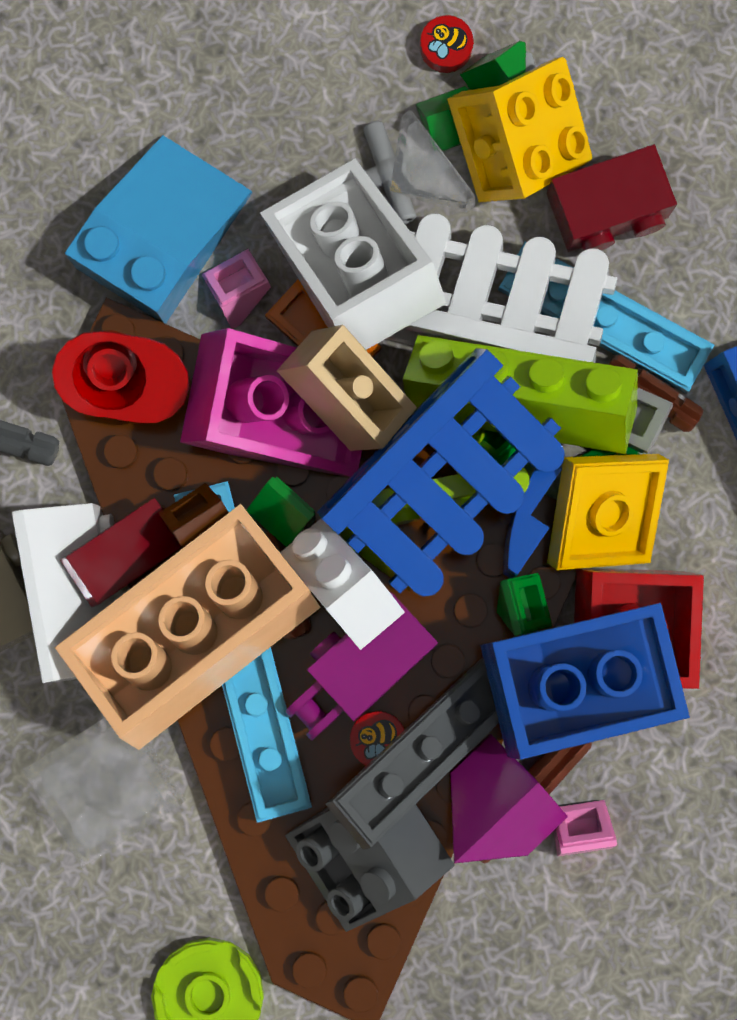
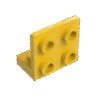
(521, 132)

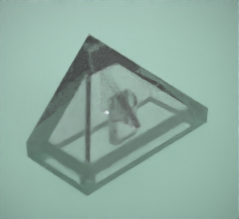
(425, 172)

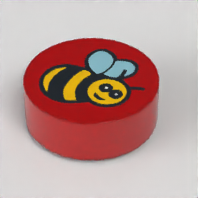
(446, 44)
(373, 734)

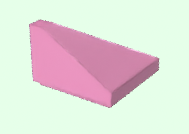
(240, 291)

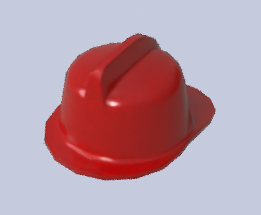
(120, 377)

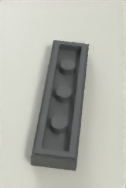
(417, 758)

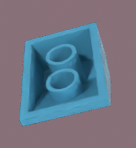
(158, 228)

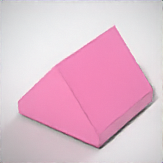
(585, 829)

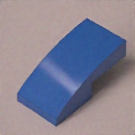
(525, 530)

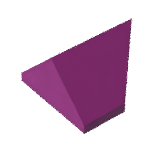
(498, 806)

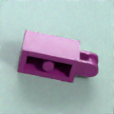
(360, 676)

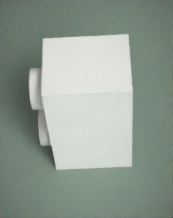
(342, 583)

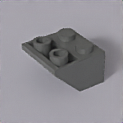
(372, 880)

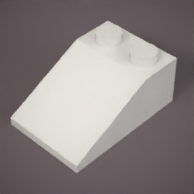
(355, 255)

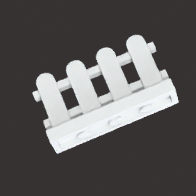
(522, 313)

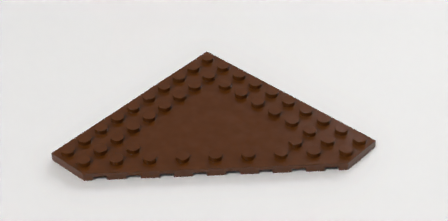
(289, 916)

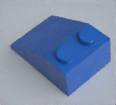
(584, 681)

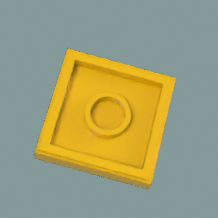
(607, 510)

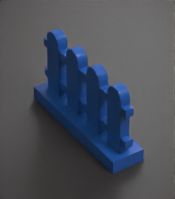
(454, 444)

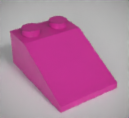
(250, 410)

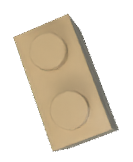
(347, 388)

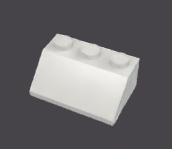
(52, 596)

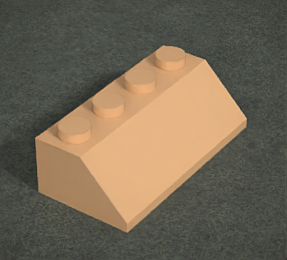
(187, 628)

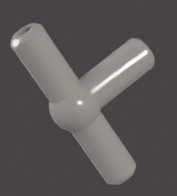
(382, 172)

